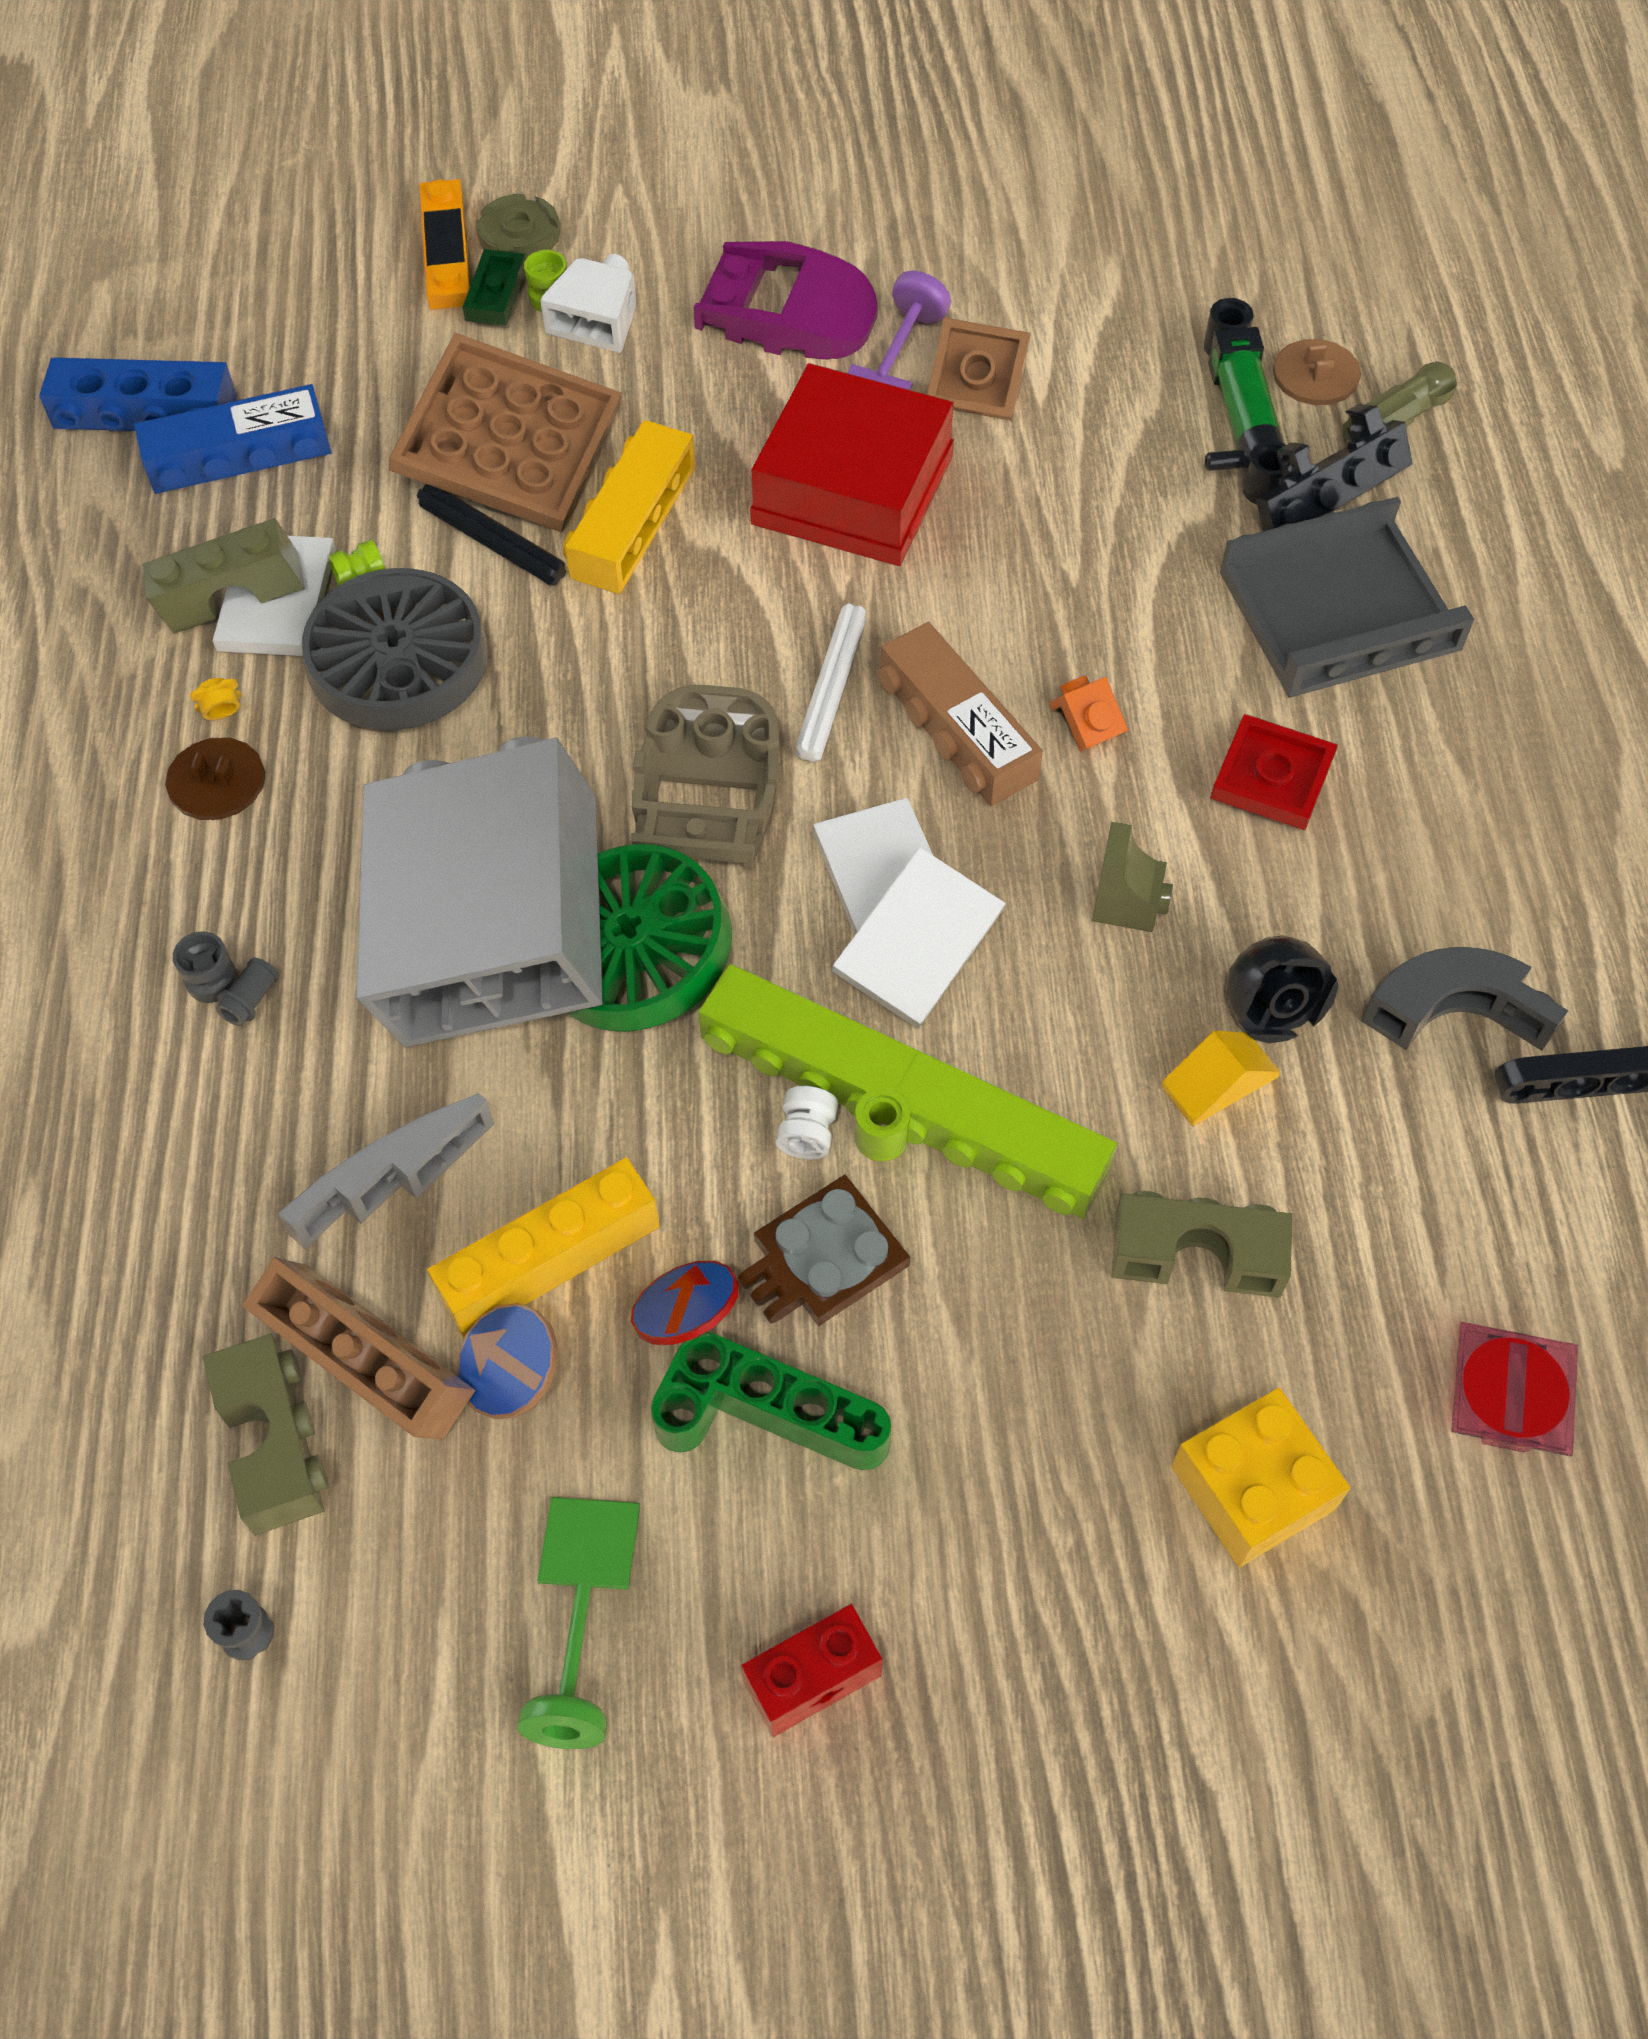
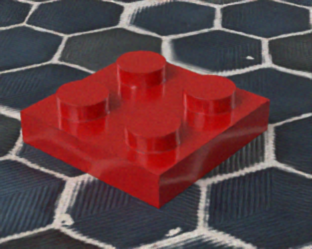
(1274, 771)

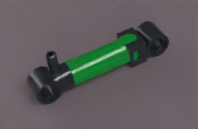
(1236, 366)

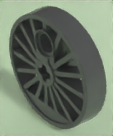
(394, 650)

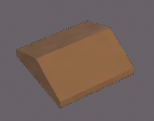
(979, 367)

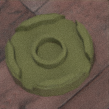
(518, 225)

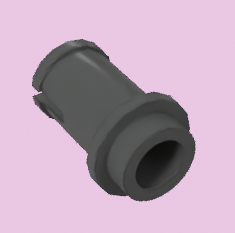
(246, 992)

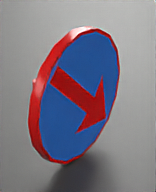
(684, 1302)

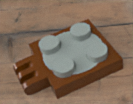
(823, 1255)

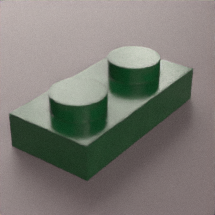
(494, 287)

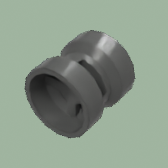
(204, 965)

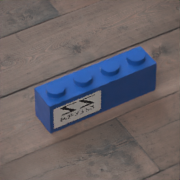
(232, 438)

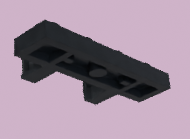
(1314, 490)

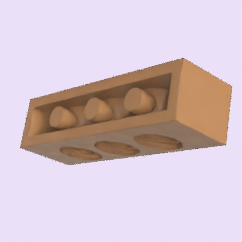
(359, 1349)

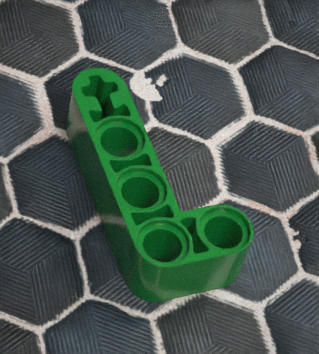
(774, 1412)

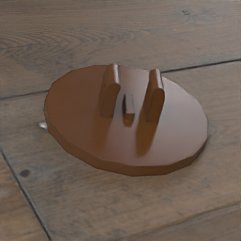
(215, 778)

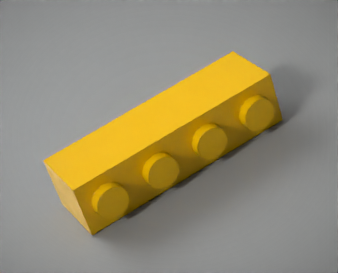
(630, 506)
(547, 1245)

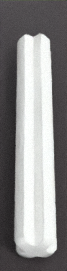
(831, 683)

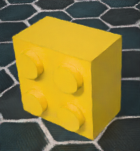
(1259, 1476)

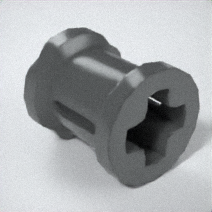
(230, 1610)

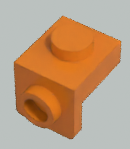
(1090, 711)

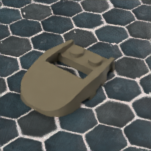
(711, 740)

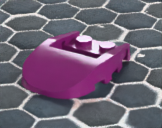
(823, 316)

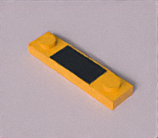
(444, 243)

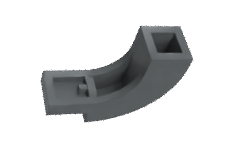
(1462, 982)

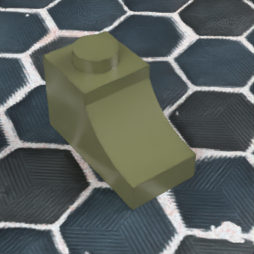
(1130, 884)

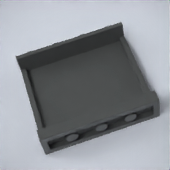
(1340, 598)

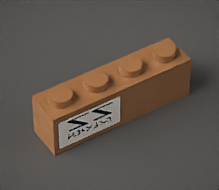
(959, 714)

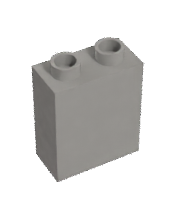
(479, 893)

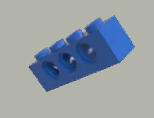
(126, 391)

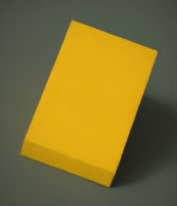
(1218, 1074)

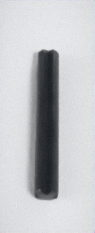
(492, 534)

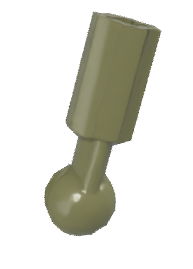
(1430, 387)

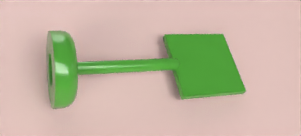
(584, 1548)

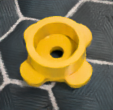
(217, 698)

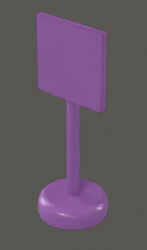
(920, 300)

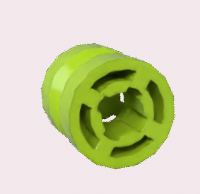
(541, 272)
(361, 561)

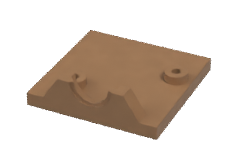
(498, 440)

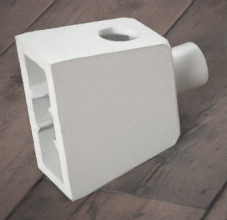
(592, 303)

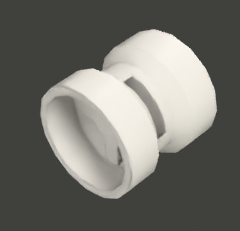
(807, 1122)

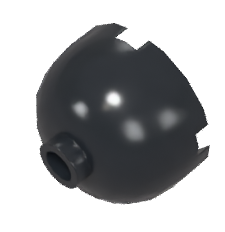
(1279, 988)

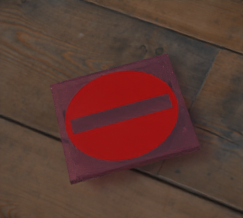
(1515, 1390)

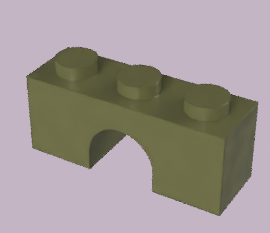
(253, 558)
(1248, 1241)
(280, 1478)

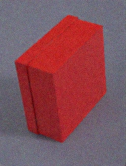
(852, 464)

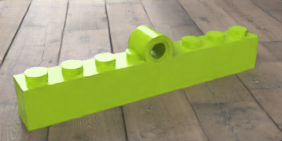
(908, 1092)

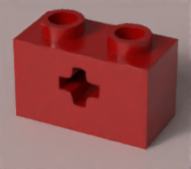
(812, 1670)

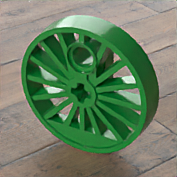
(649, 934)

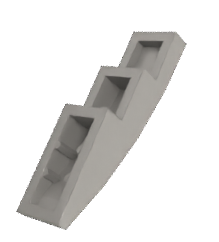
(406, 1158)

